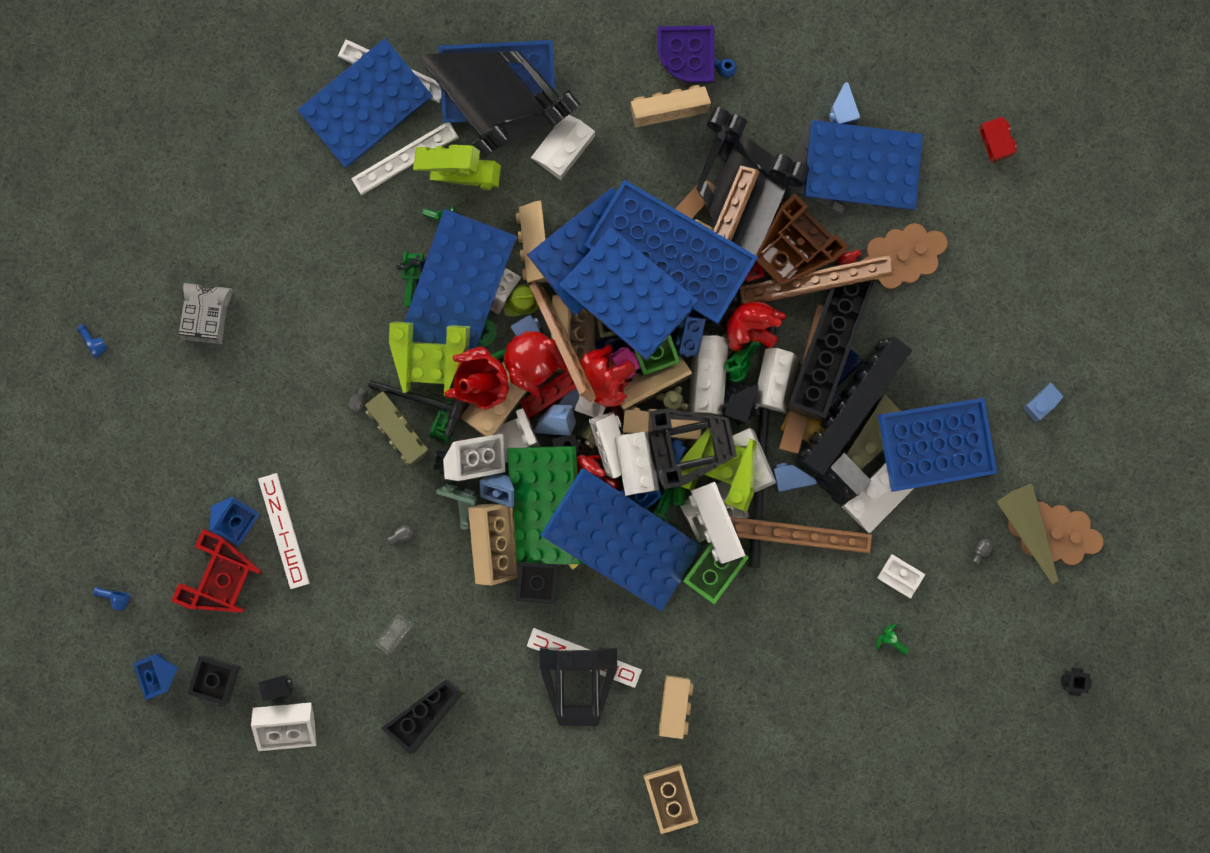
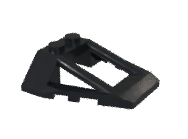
(659, 435)
(578, 660)

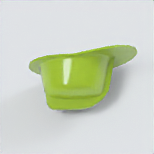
(520, 301)

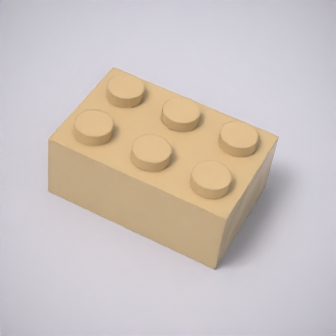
(675, 707)
(670, 798)

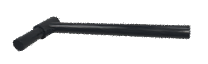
(453, 409)

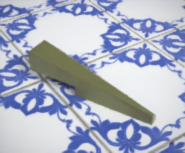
(1024, 514)

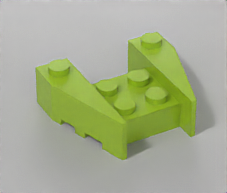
(457, 165)
(426, 360)
(735, 472)

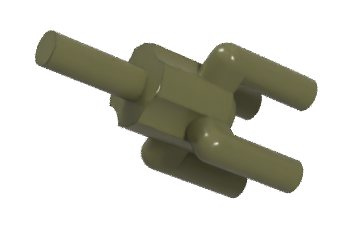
(672, 399)

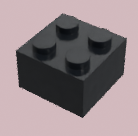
(843, 480)
(537, 582)
(213, 680)

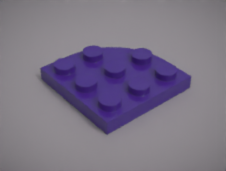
(687, 52)

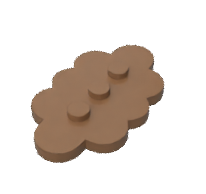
(911, 253)
(1067, 534)

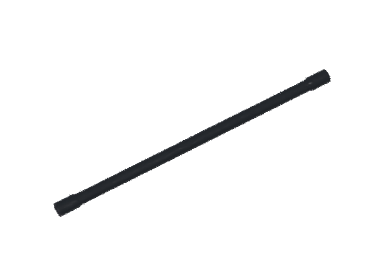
(755, 552)

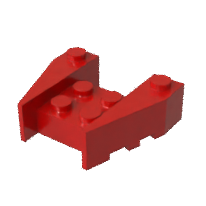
(222, 578)

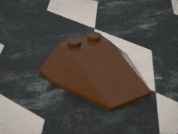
(797, 244)

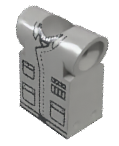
(204, 313)

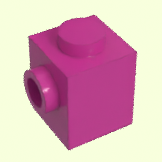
(622, 356)

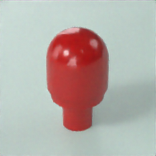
(848, 257)

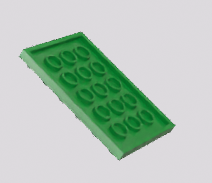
(539, 483)

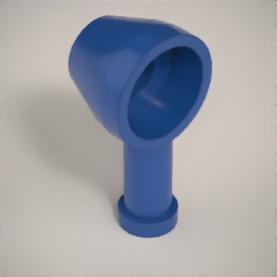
(724, 72)
(95, 345)
(118, 599)

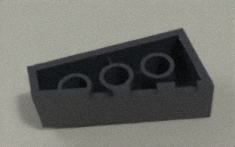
(422, 717)

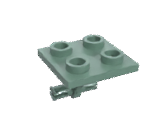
(465, 499)

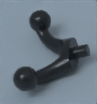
(400, 266)

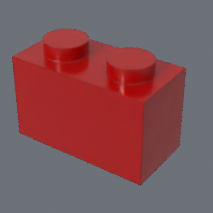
(998, 139)

